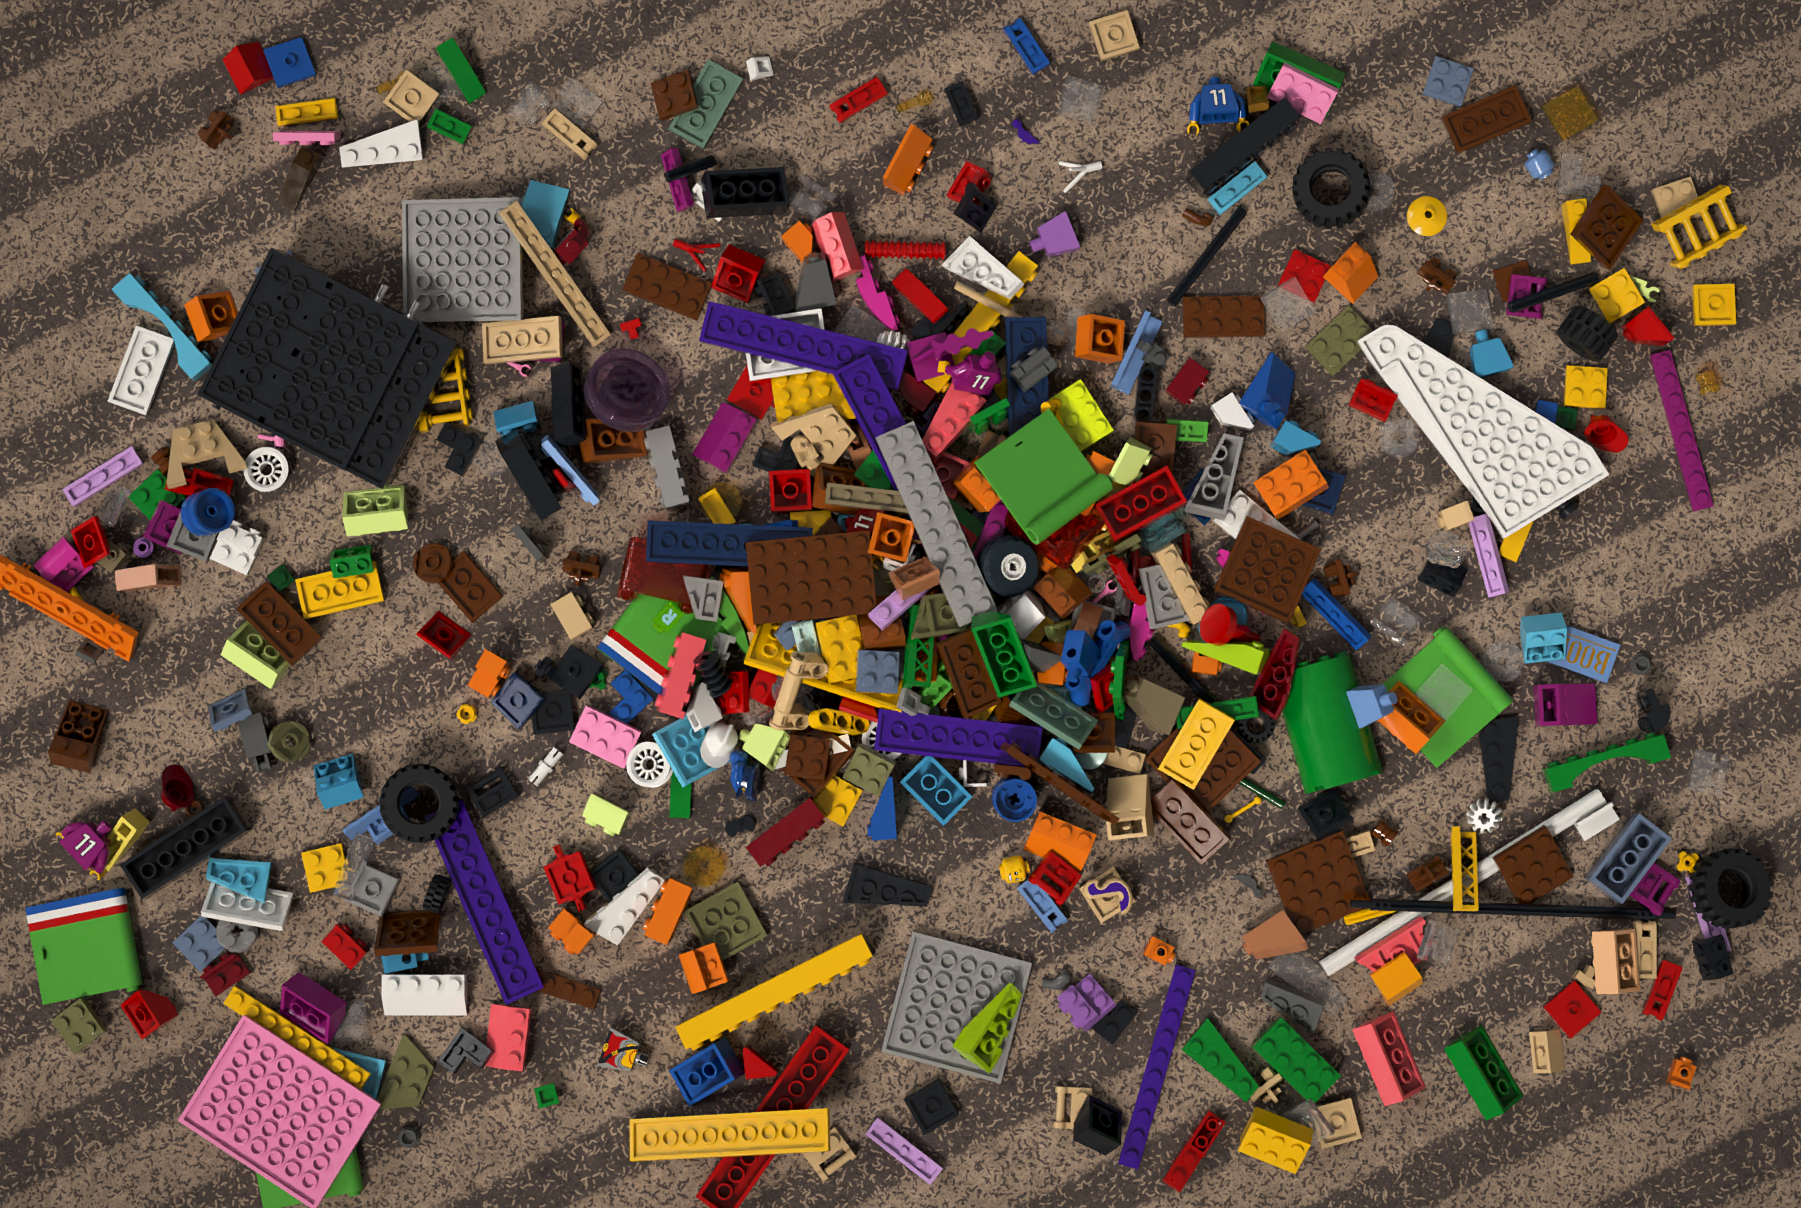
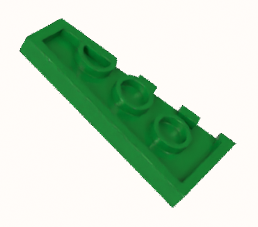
(1215, 1056)

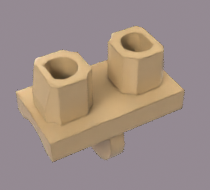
(805, 452)
(1271, 1080)

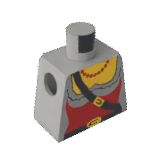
(621, 1051)

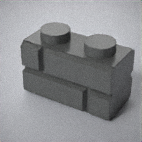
(1033, 369)

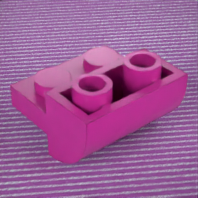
(62, 565)

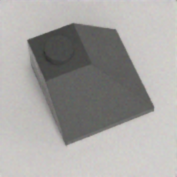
(1039, 656)

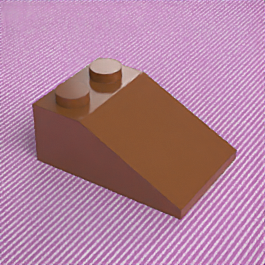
(610, 444)
(877, 640)

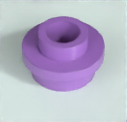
(149, 547)

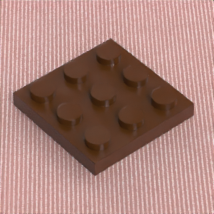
(1606, 227)
(836, 761)
(1533, 866)
(408, 933)

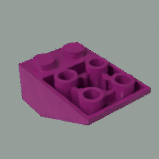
(1565, 704)

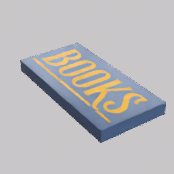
(1588, 655)

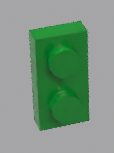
(449, 127)

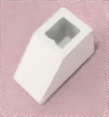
(1231, 414)
(702, 709)

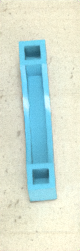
(190, 358)

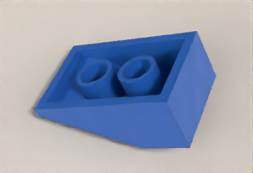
(1270, 392)
(883, 819)
(707, 1071)

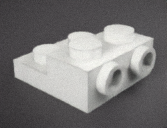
(237, 547)

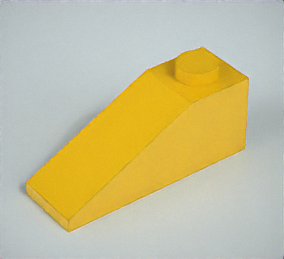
(1572, 213)

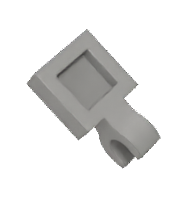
(910, 703)

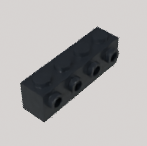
(568, 404)

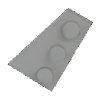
(1161, 602)

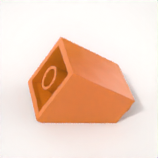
(975, 488)

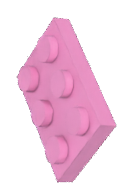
(1304, 92)
(307, 137)
(605, 736)

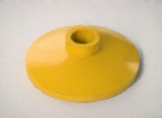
(1423, 225)

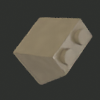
(1153, 704)

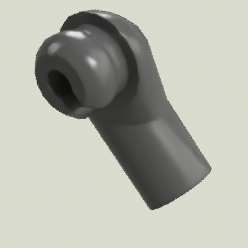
(1059, 982)

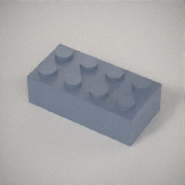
(1628, 858)

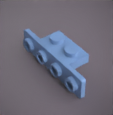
(373, 820)

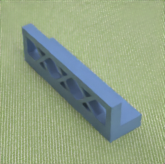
(1133, 357)

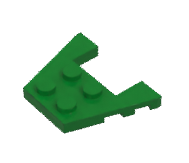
(1117, 687)

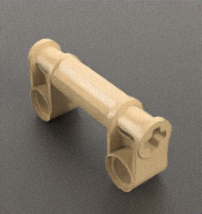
(787, 714)

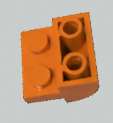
(1057, 673)
(703, 968)

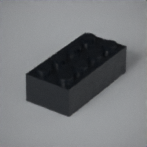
(745, 192)
(529, 473)

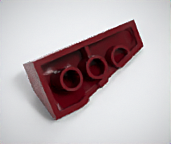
(1276, 677)

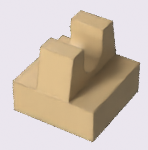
(1585, 977)

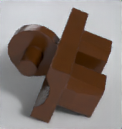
(218, 129)
(1435, 277)
(1336, 569)
(579, 570)
(1427, 873)

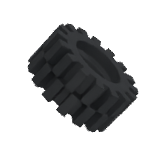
(1261, 736)
(437, 893)

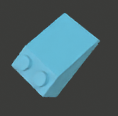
(545, 208)
(1062, 760)

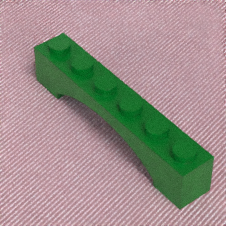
(1562, 775)

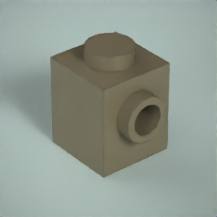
(116, 558)

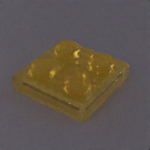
(1569, 113)

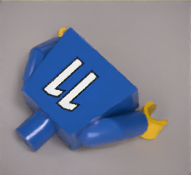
(1217, 105)

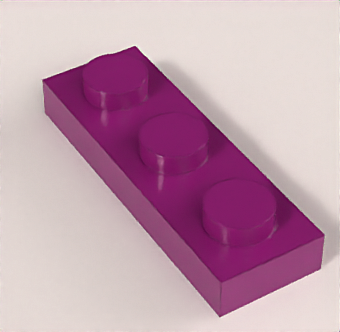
(679, 188)

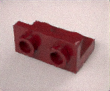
(226, 973)

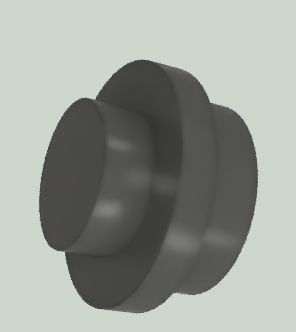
(1640, 664)
(408, 1137)

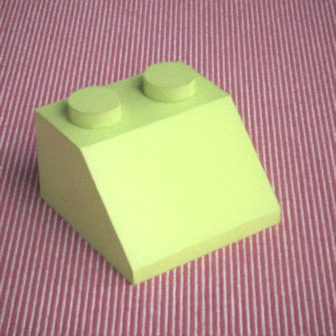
(1130, 461)
(605, 814)

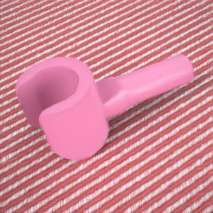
(519, 367)
(278, 442)
(1106, 591)

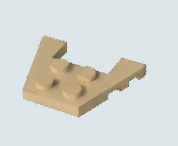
(823, 428)
(198, 444)

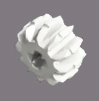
(893, 339)
(1492, 815)

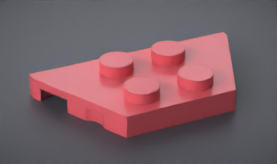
(1403, 940)

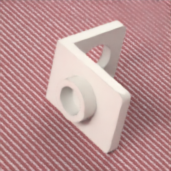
(911, 558)
(963, 776)

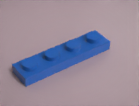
(1335, 614)

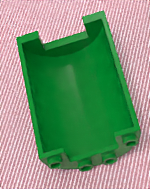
(1324, 728)

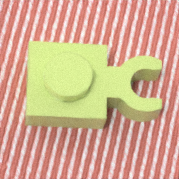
(1641, 285)

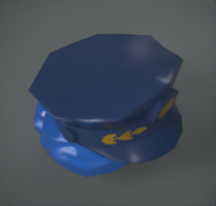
(744, 776)

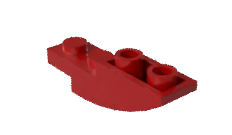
(1193, 1151)

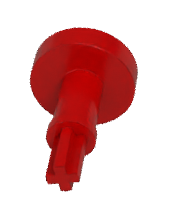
(1221, 625)

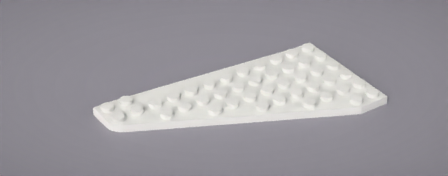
(1494, 444)

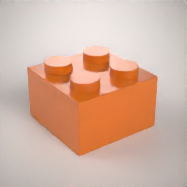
(1099, 338)

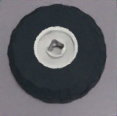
(1008, 565)

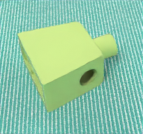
(765, 744)

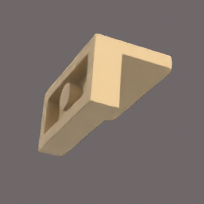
(1546, 1051)

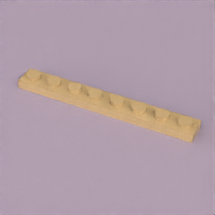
(554, 273)

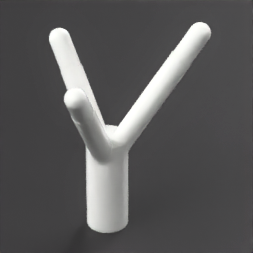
(1083, 168)

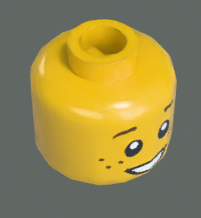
(1013, 869)

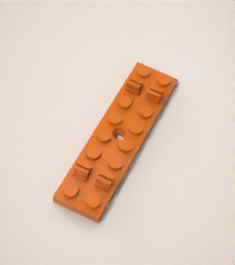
(67, 609)

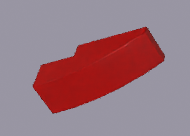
(919, 296)
(200, 480)

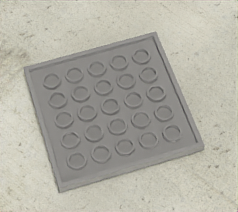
(461, 260)
(941, 993)

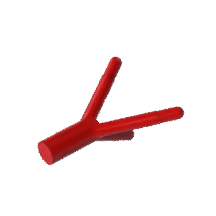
(694, 248)

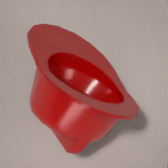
(1606, 434)

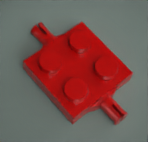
(569, 877)

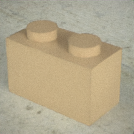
(572, 615)

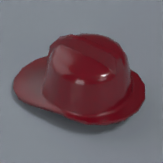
(176, 787)

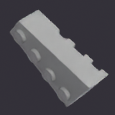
(668, 468)
(1216, 483)

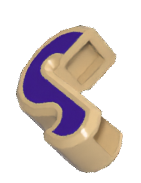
(1110, 888)

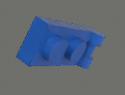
(1026, 46)

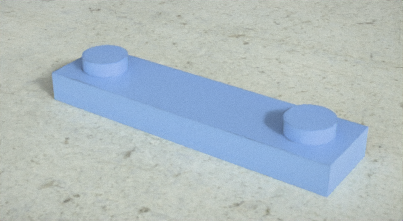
(551, 449)

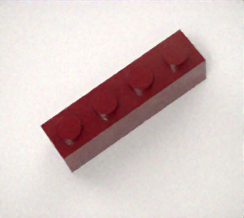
(786, 831)

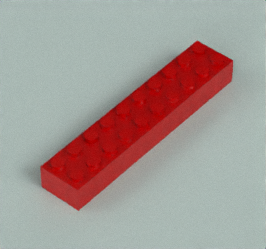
(792, 1091)

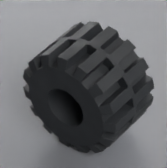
(1587, 333)

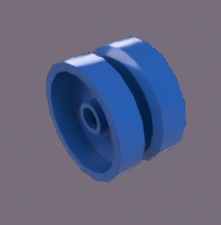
(207, 512)

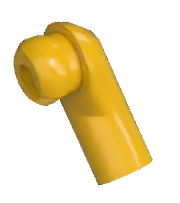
(1183, 629)

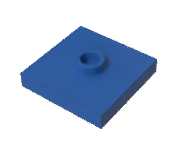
(289, 62)

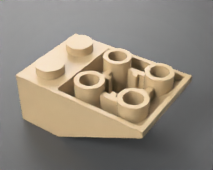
(1131, 802)

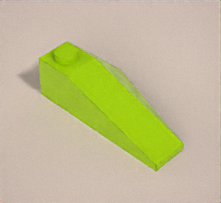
(984, 1034)

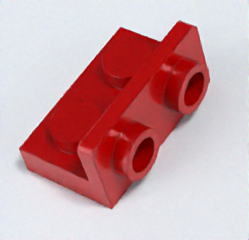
(969, 174)
(345, 946)

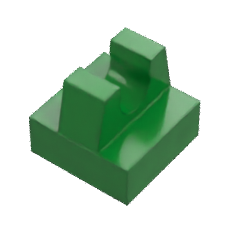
(546, 1095)

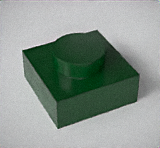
(1566, 418)
(281, 578)

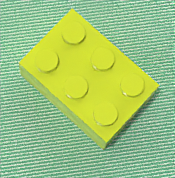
(1082, 416)

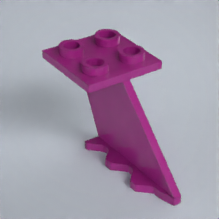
(928, 351)

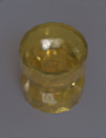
(1707, 382)

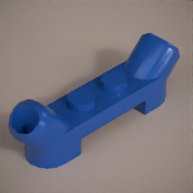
(1108, 638)

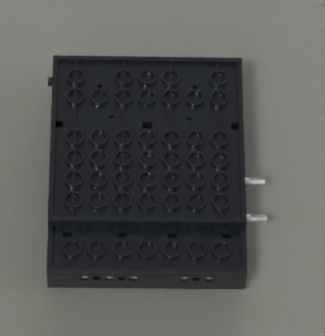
(329, 368)

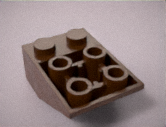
(78, 736)

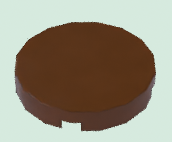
(433, 563)

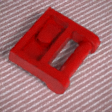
(1059, 872)

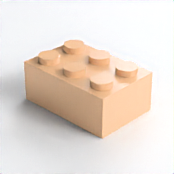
(1615, 961)

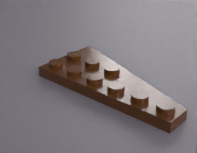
(1061, 783)

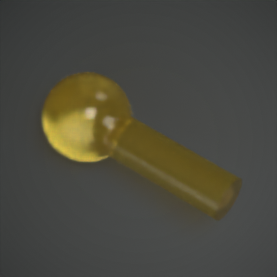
(388, 85)
(923, 98)

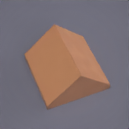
(915, 577)

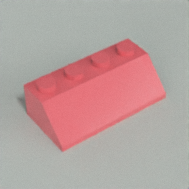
(1389, 1059)

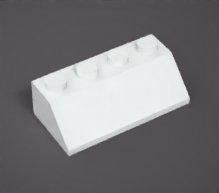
(424, 994)

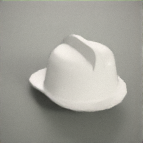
(718, 744)

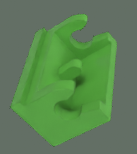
(1190, 429)

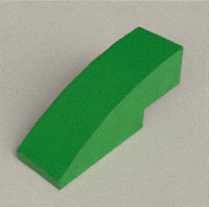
(460, 70)

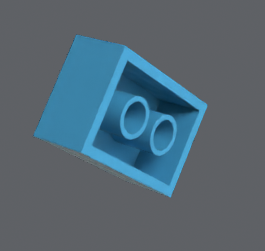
(936, 789)

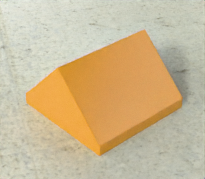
(1396, 978)

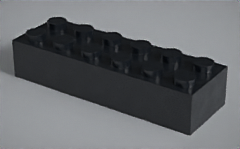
(1241, 148)
(185, 847)

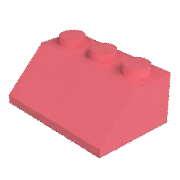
(837, 243)
(508, 1036)

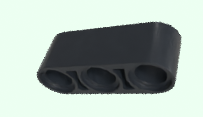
(1145, 386)

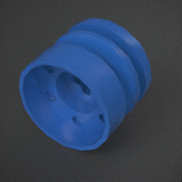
(1020, 809)

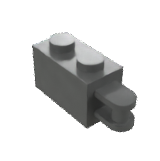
(255, 739)

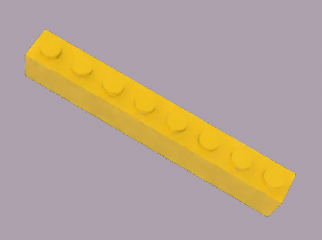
(984, 318)

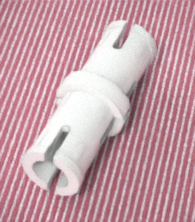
(545, 766)

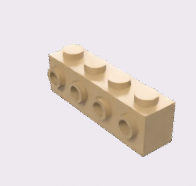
(1181, 582)

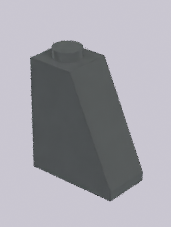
(814, 284)

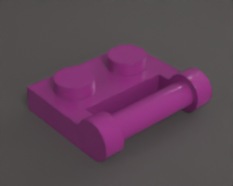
(1520, 287)
(1649, 885)

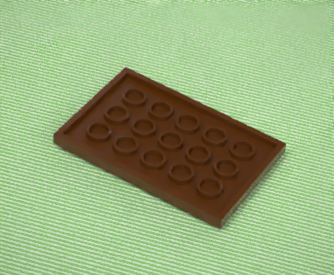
(811, 577)

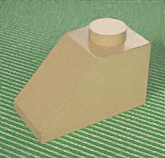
(1455, 516)

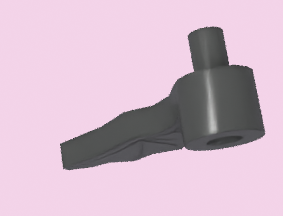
(1248, 882)

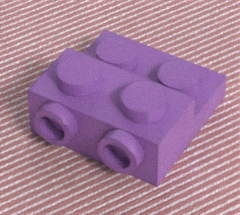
(1085, 1003)

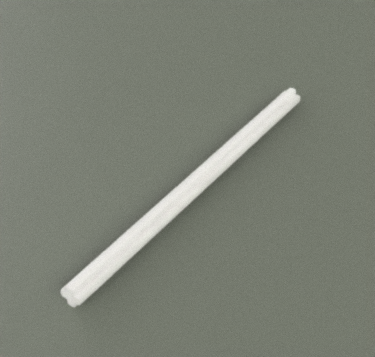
(1485, 868)

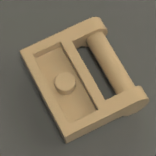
(1078, 1096)
(836, 1143)

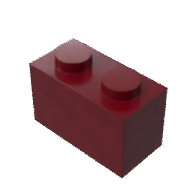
(1186, 382)

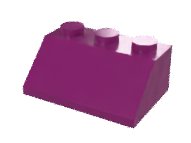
(725, 437)
(312, 1007)

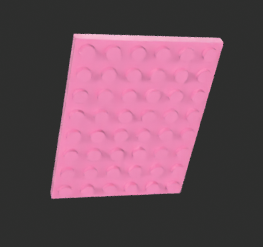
(280, 1112)

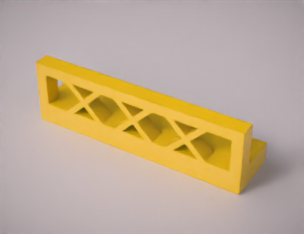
(1457, 874)

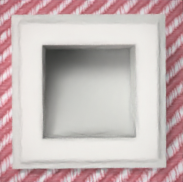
(759, 67)

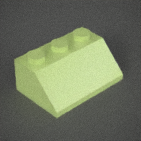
(375, 510)
(255, 655)

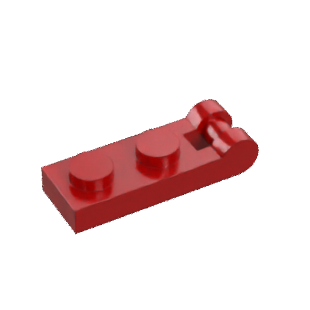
(858, 99)
(1126, 579)
(1662, 989)

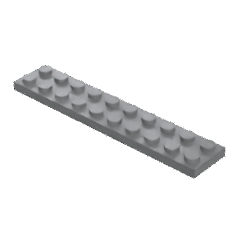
(935, 523)

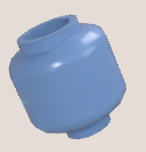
(1539, 164)

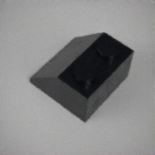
(1098, 1126)

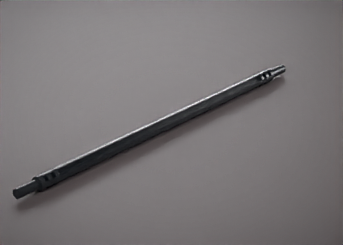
(1512, 909)

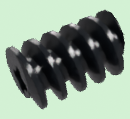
(714, 673)

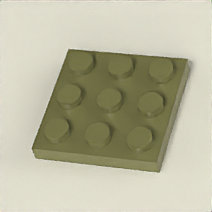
(727, 921)

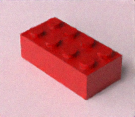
(1140, 504)

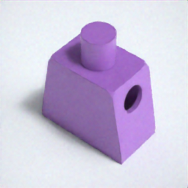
(1056, 237)

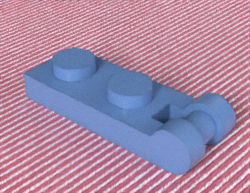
(1042, 905)

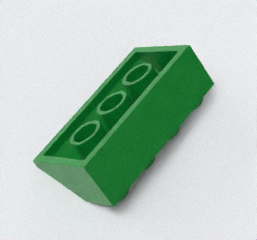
(1278, 54)
(1002, 653)
(1483, 1073)

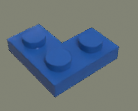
(634, 698)

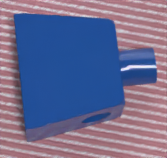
(1078, 654)

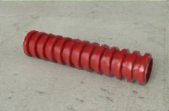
(891, 249)

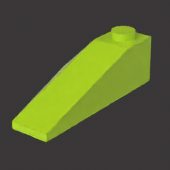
(1243, 655)

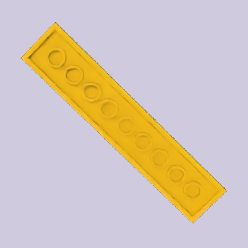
(730, 1135)

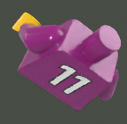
(974, 374)
(88, 845)

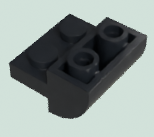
(1655, 715)

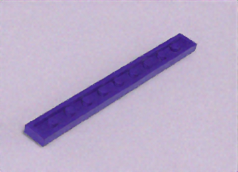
(1156, 1067)

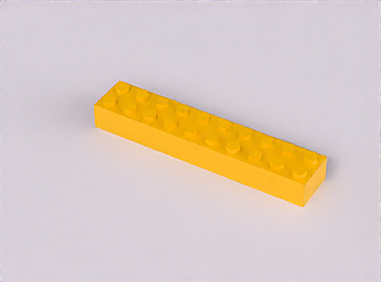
(774, 991)

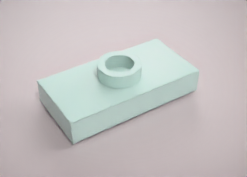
(806, 637)

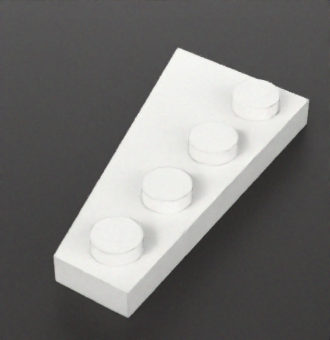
(388, 146)

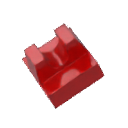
(631, 327)

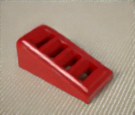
(562, 478)

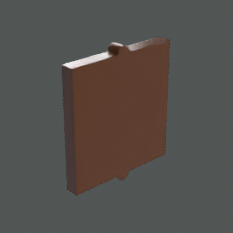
(1502, 278)

